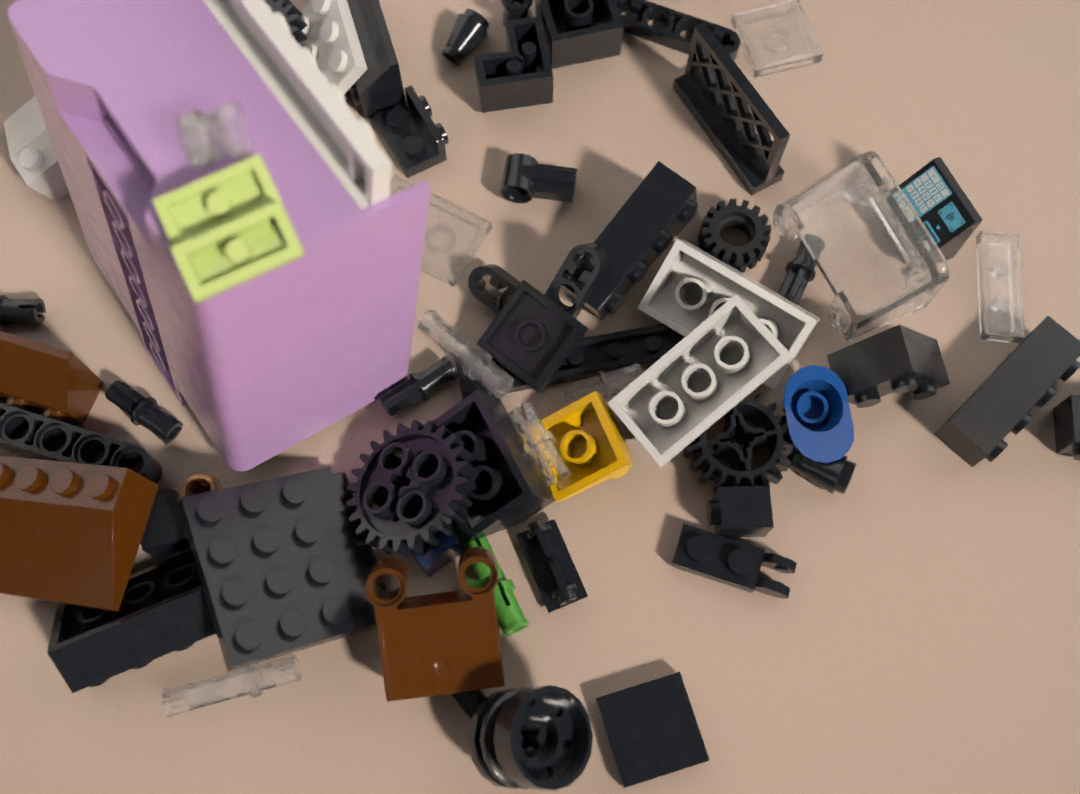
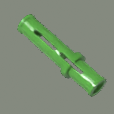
(508, 609)

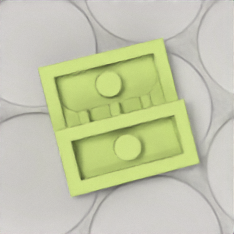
(228, 228)

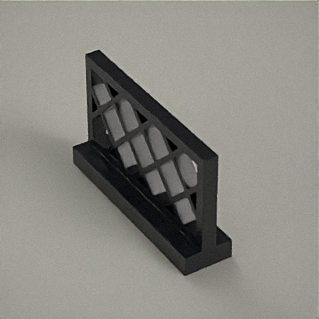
(728, 120)

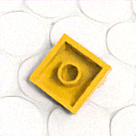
(588, 444)

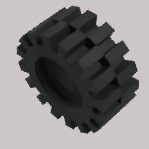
(743, 219)

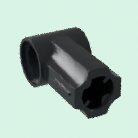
(527, 180)

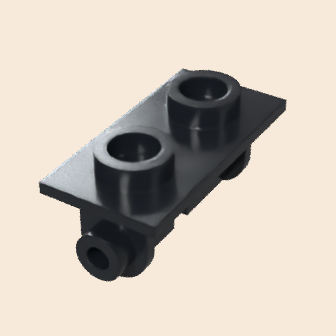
(551, 565)

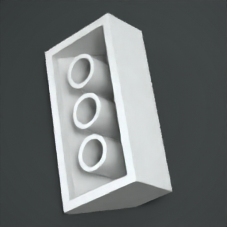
(698, 284)
(699, 380)

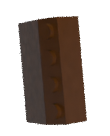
(70, 530)

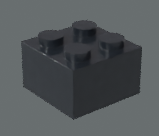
(580, 30)

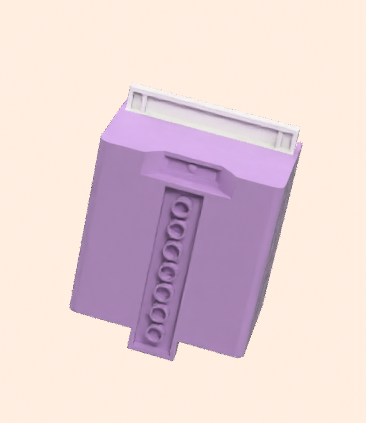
(287, 346)

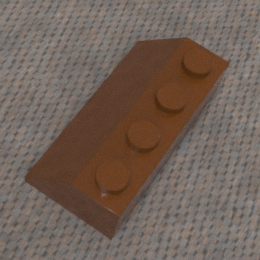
(46, 380)

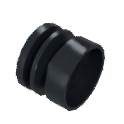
(531, 738)

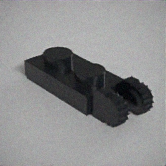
(729, 561)

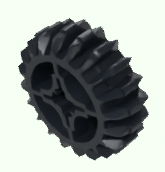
(767, 434)

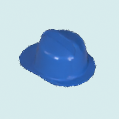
(818, 414)

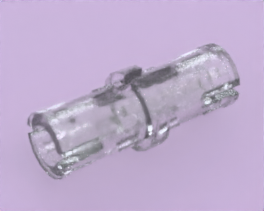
(539, 443)

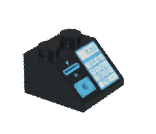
(941, 206)

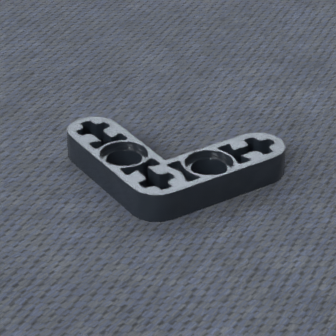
(572, 264)

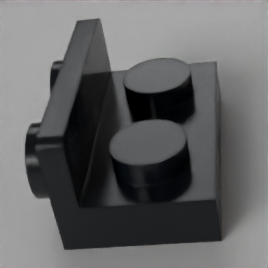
(412, 134)

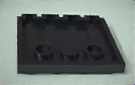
(280, 564)

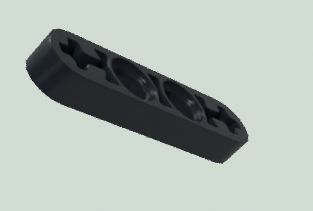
(675, 22)

